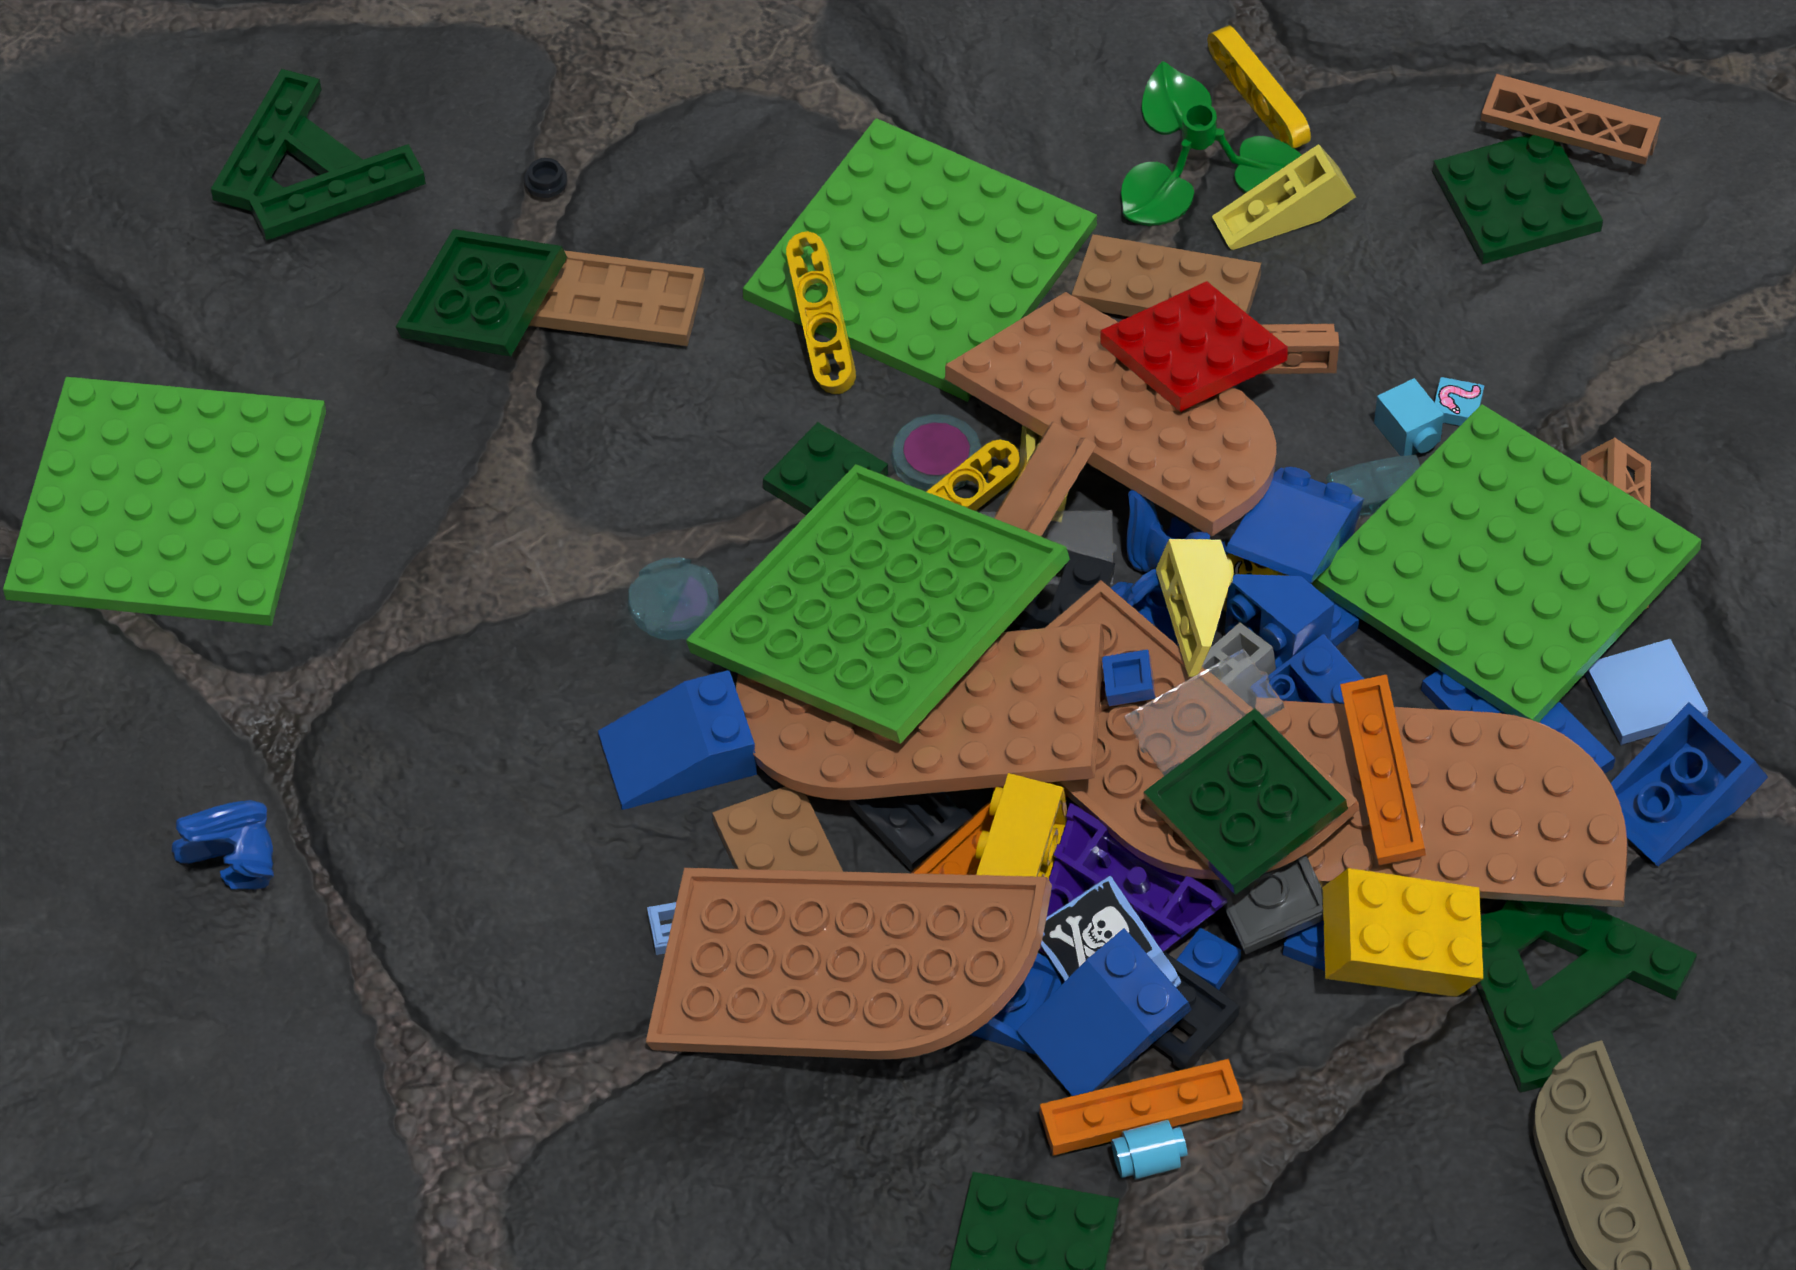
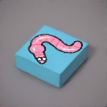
(1458, 399)

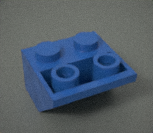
(1280, 611)
(1314, 674)

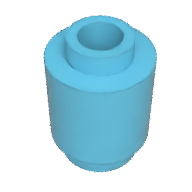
(1149, 1150)

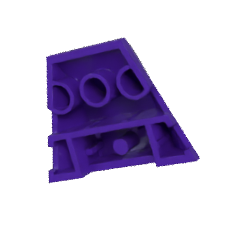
(1161, 899)

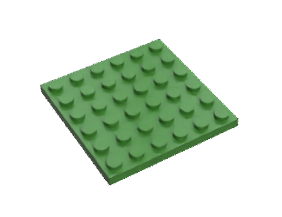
(925, 252)
(166, 501)
(1507, 565)
(878, 602)

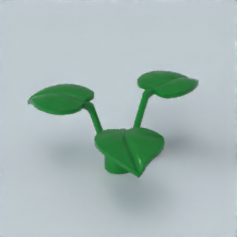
(1176, 102)

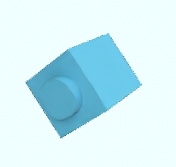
(1409, 418)

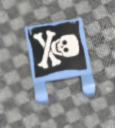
(1090, 922)

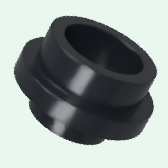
(545, 178)

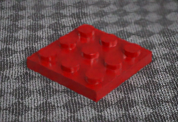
(1193, 345)

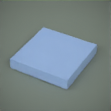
(1643, 689)

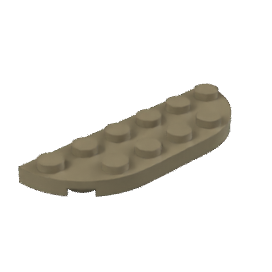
(1602, 1169)

